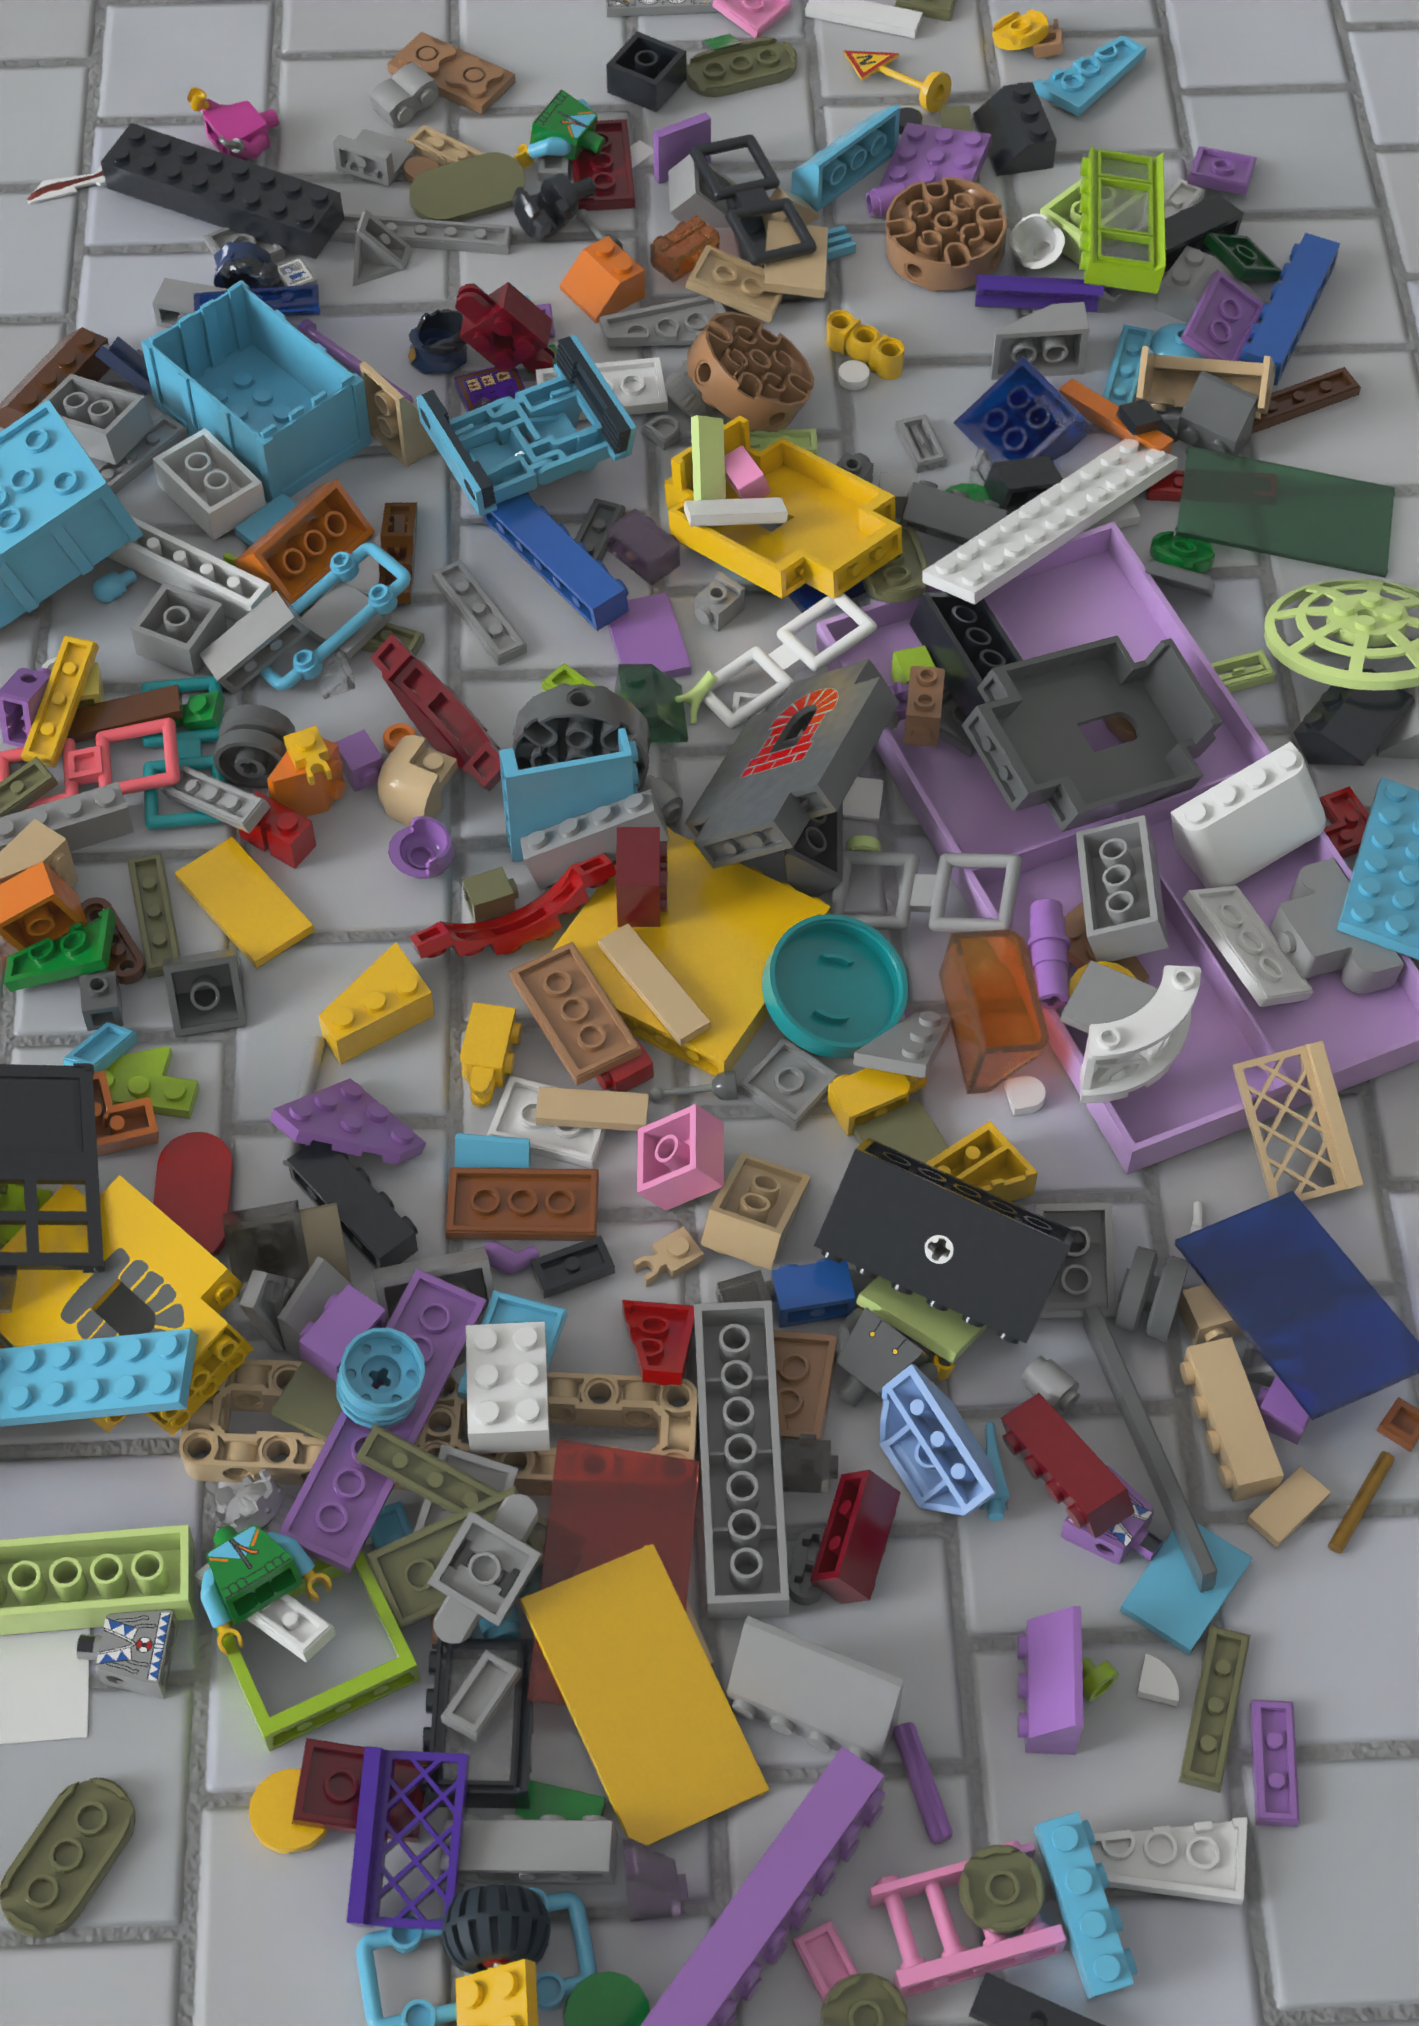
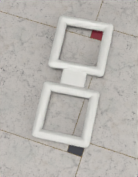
(788, 658)

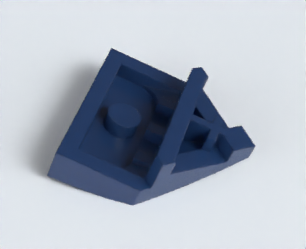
(127, 363)

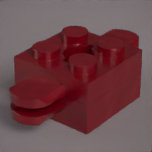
(505, 327)

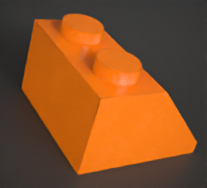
(604, 280)
(294, 791)

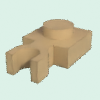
(673, 1254)

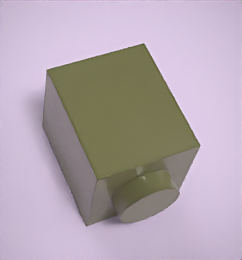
(490, 894)

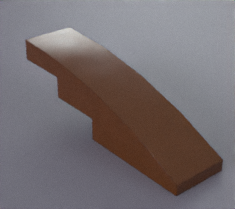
(399, 541)

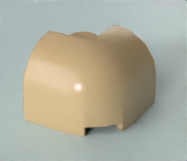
(414, 779)

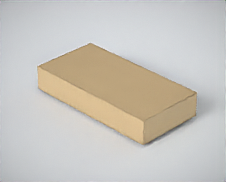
(1288, 1506)

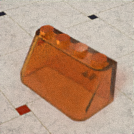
(992, 1006)

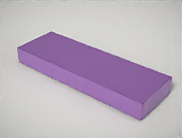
(1274, 1763)

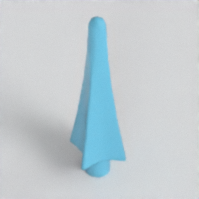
(997, 1503)

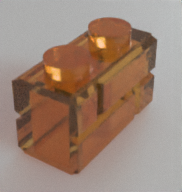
(682, 247)

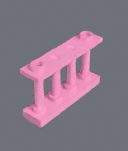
(956, 1962)

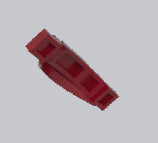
(438, 712)

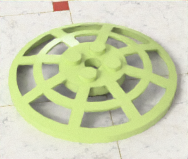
(1354, 619)

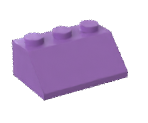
(1051, 1682)

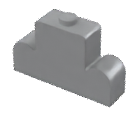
(1310, 938)

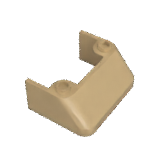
(1170, 379)

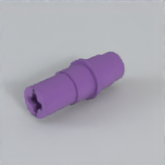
(1049, 952)

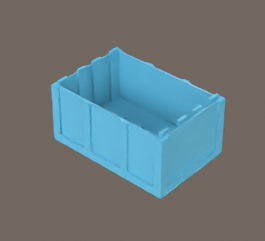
(258, 390)
(53, 512)

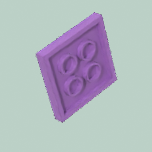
(936, 153)

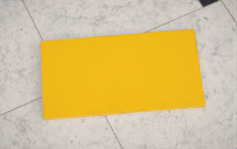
(643, 1696)

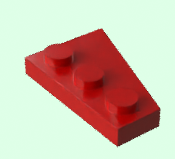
(660, 1339)

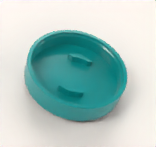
(834, 985)

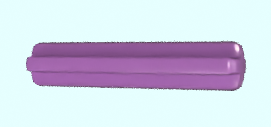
(922, 1783)

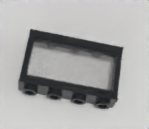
(503, 1754)

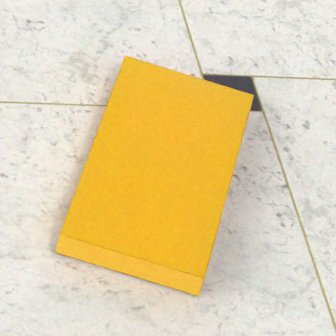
(244, 902)

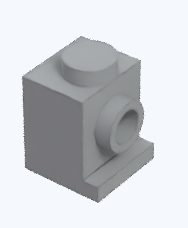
(719, 602)

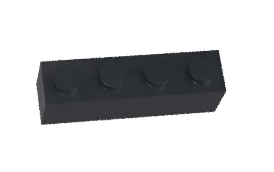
(364, 1214)

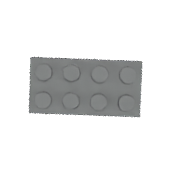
(1121, 889)

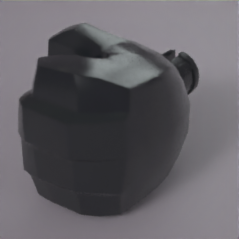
(552, 207)

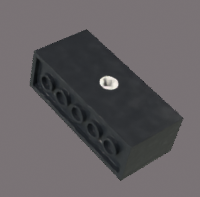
(996, 1253)

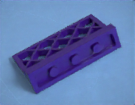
(1034, 292)
(373, 1830)

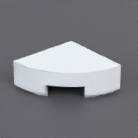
(1157, 1682)

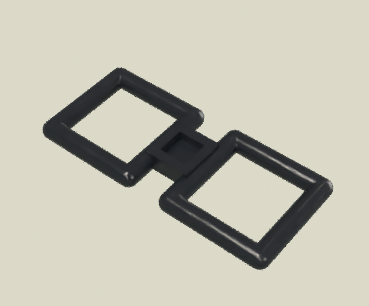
(752, 200)

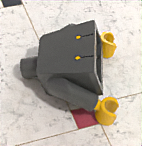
(877, 1354)

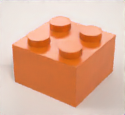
(37, 907)

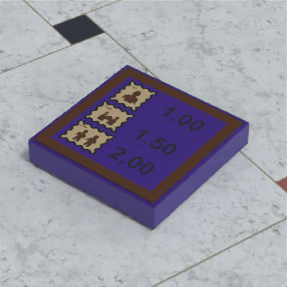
(489, 384)

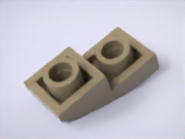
(324, 1237)

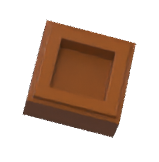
(1401, 1424)

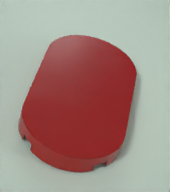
(196, 1186)

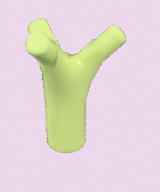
(697, 694)

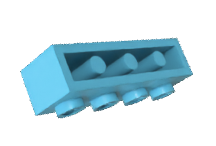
(1083, 1906)

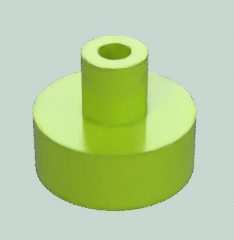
(1097, 1679)

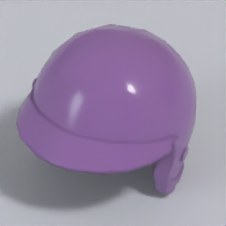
(422, 848)

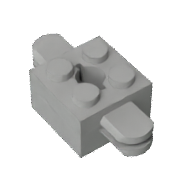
(486, 1568)

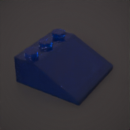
(1023, 418)

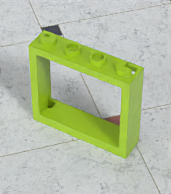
(342, 1698)

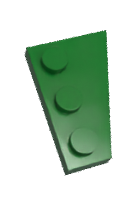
(74, 954)

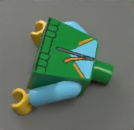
(562, 130)
(251, 1573)

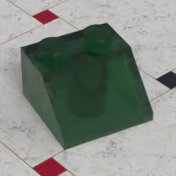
(654, 697)

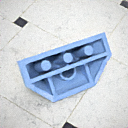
(933, 1446)

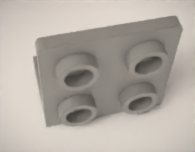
(372, 156)

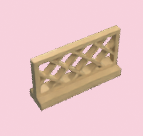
(1328, 1114)

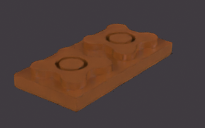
(522, 1204)

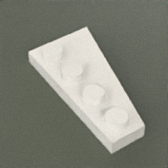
(1181, 1861)

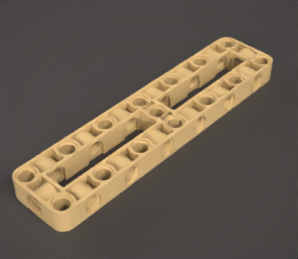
(259, 1384)

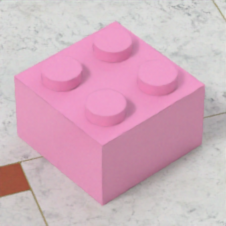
(680, 1157)

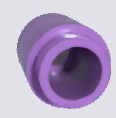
(881, 197)

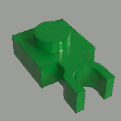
(202, 711)

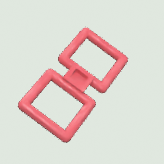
(94, 762)

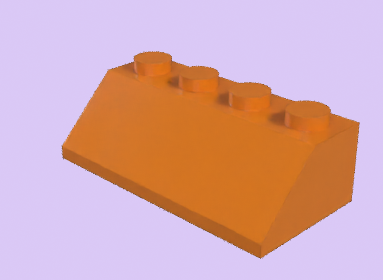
(302, 543)

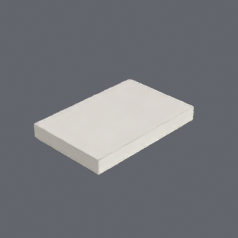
(517, 1119)

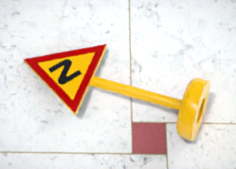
(933, 91)

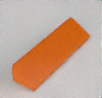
(1103, 414)

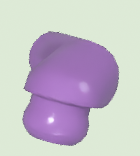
(508, 1260)

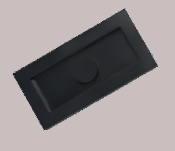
(572, 1266)

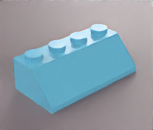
(847, 159)

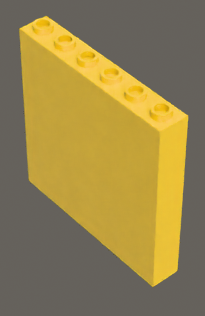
(711, 943)

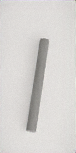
(307, 1085)

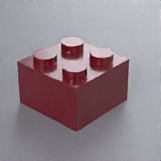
(641, 876)

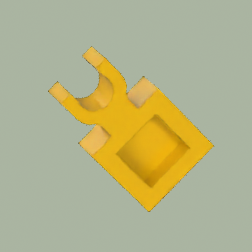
(308, 751)

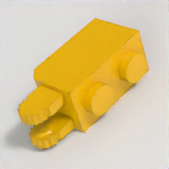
(488, 1050)
(869, 1095)

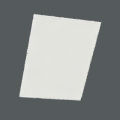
(43, 1687)

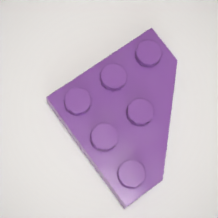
(348, 1121)

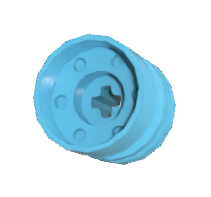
(386, 1357)

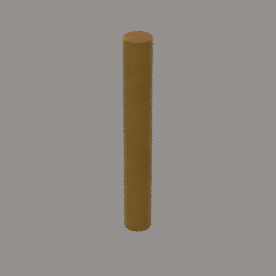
(1361, 1502)

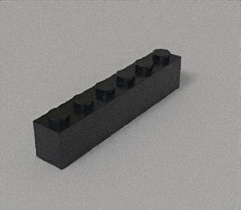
(1191, 227)

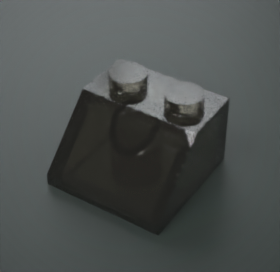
(266, 1241)

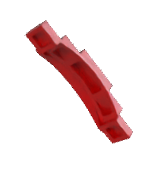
(529, 923)

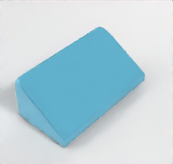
(491, 1151)

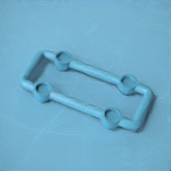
(381, 601)
(419, 2012)

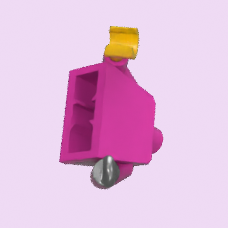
(234, 127)

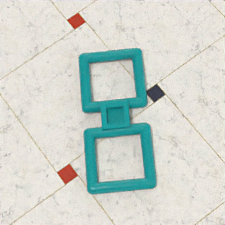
(189, 755)

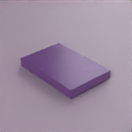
(1222, 319)
(650, 636)

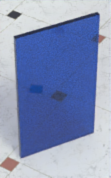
(1303, 1304)

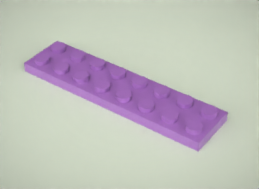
(343, 1495)

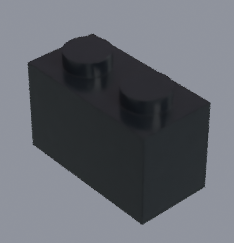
(1020, 480)

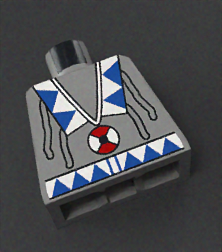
(133, 1650)

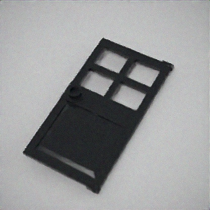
(50, 1140)

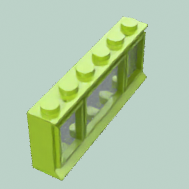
(1122, 220)

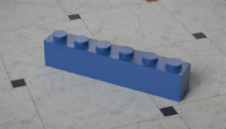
(1292, 302)
(560, 560)

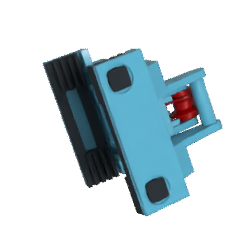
(547, 420)

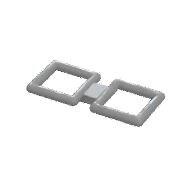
(930, 891)

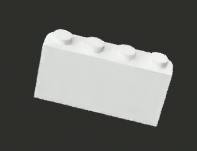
(1249, 819)

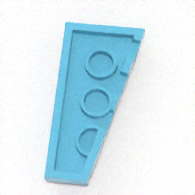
(1090, 76)

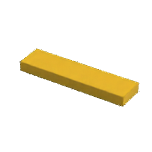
(60, 700)

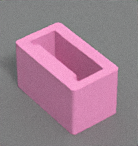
(745, 475)

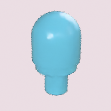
(112, 585)

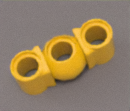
(865, 344)

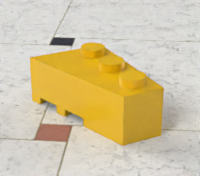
(376, 1006)
(990, 1163)

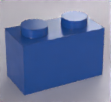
(812, 1292)

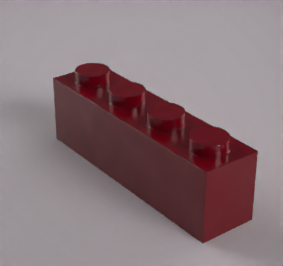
(1067, 1466)

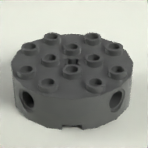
(578, 724)

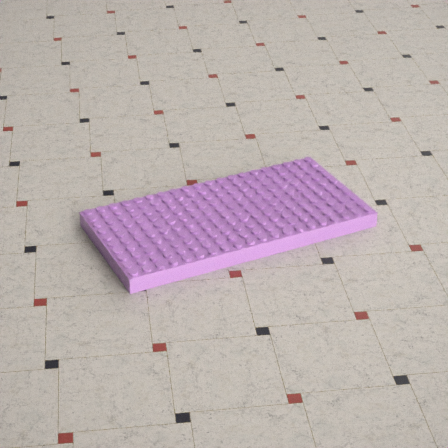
(1069, 599)

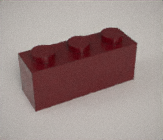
(855, 1537)

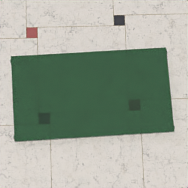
(1286, 511)

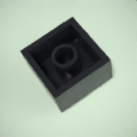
(646, 71)

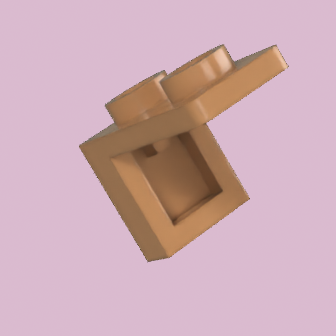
(924, 706)

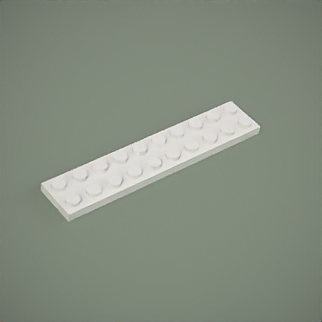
(1049, 521)

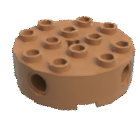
(945, 233)
(749, 372)

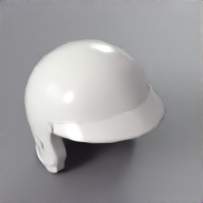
(1036, 241)

